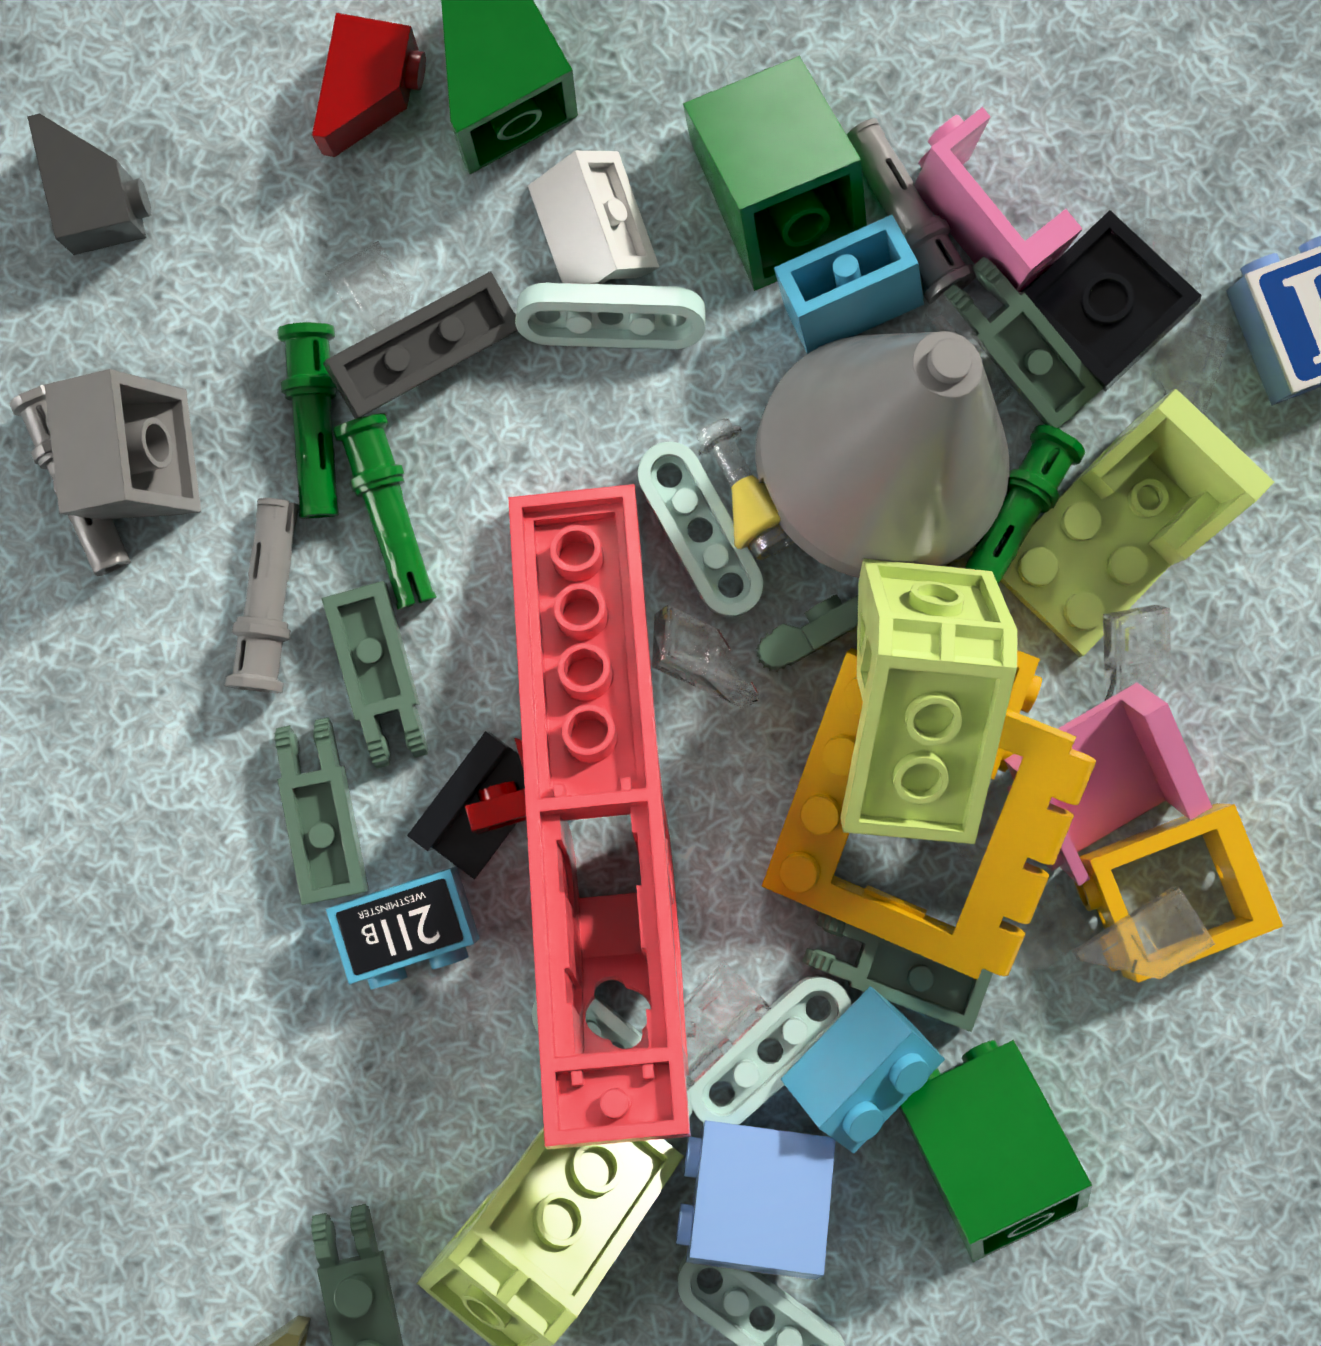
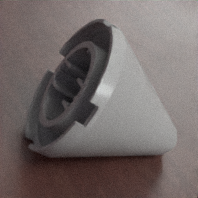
(885, 450)

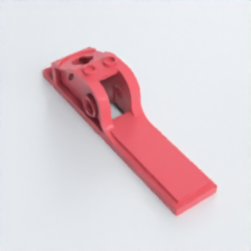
(586, 757)

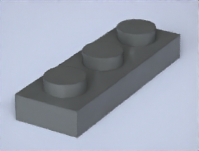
(422, 345)

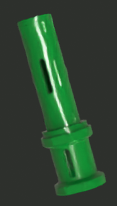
(311, 394)
(379, 483)
(1027, 495)

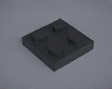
(1112, 298)

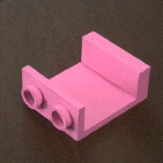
(975, 218)
(1136, 768)

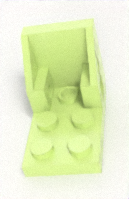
(1130, 518)
(934, 699)
(547, 1238)

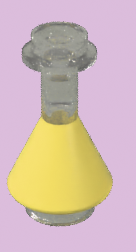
(753, 510)

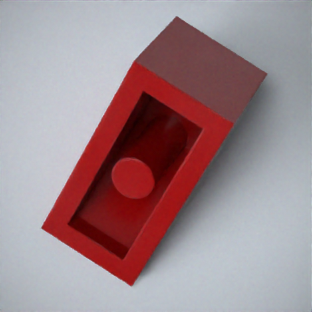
(365, 80)

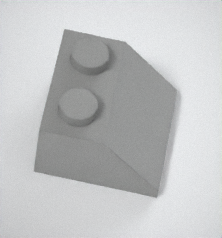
(121, 447)

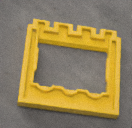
(1004, 883)

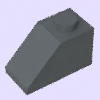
(86, 191)

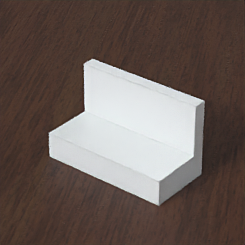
(592, 219)

